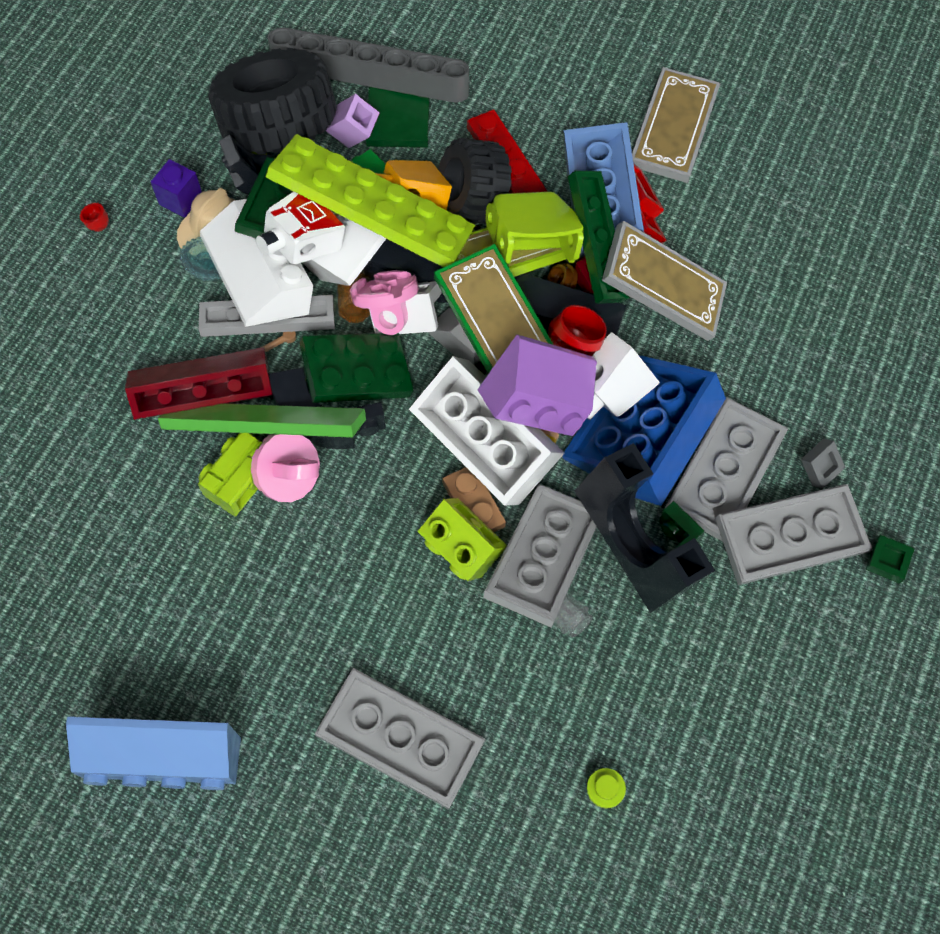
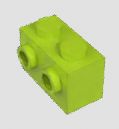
(461, 539)

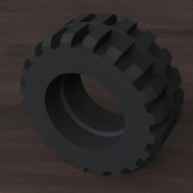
(273, 99)

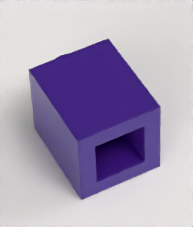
(176, 187)

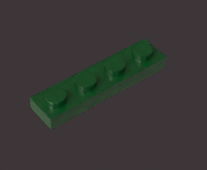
(598, 230)

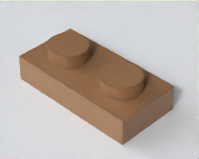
(475, 496)

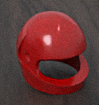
(578, 330)

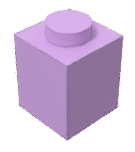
(353, 121)

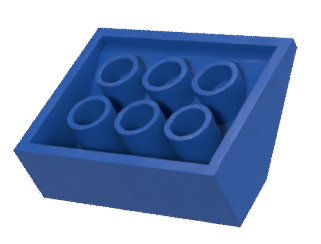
(662, 425)

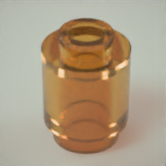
(346, 308)

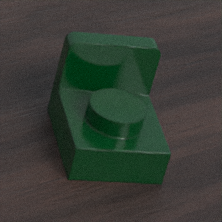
(679, 525)

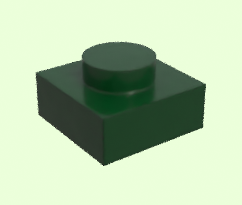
(890, 559)

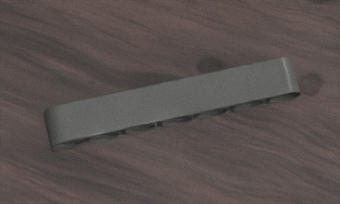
(381, 65)

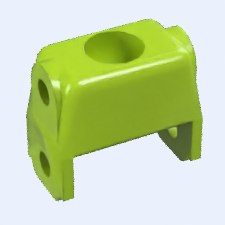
(533, 223)

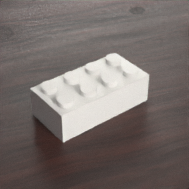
(499, 453)

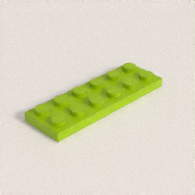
(370, 201)

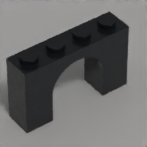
(610, 501)

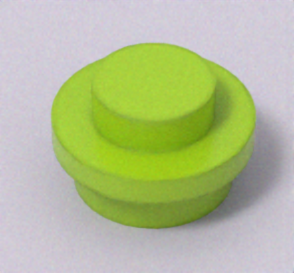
(606, 788)

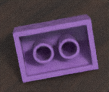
(541, 386)

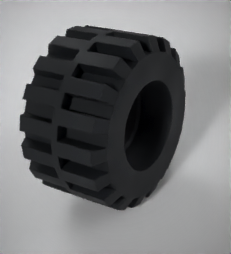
(477, 174)

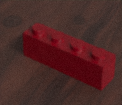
(198, 383)

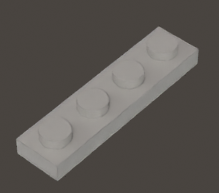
(223, 319)

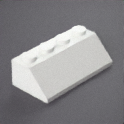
(258, 284)

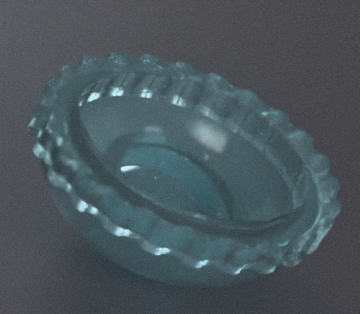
(198, 261)

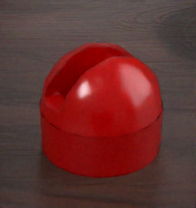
(94, 217)

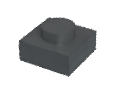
(823, 463)

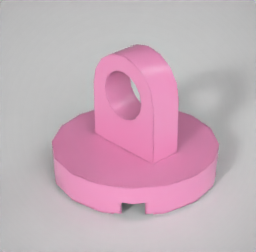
(386, 293)
(285, 467)

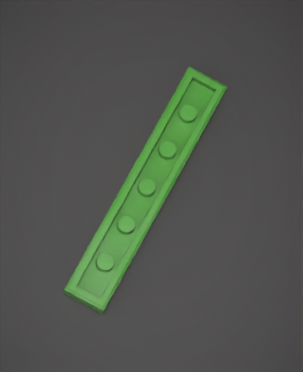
(268, 420)

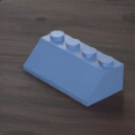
(607, 150)
(153, 752)

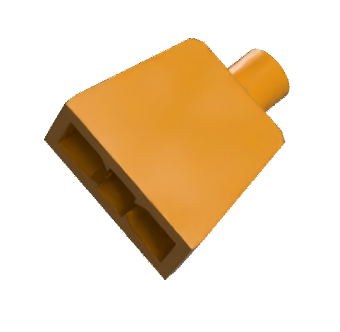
(419, 178)

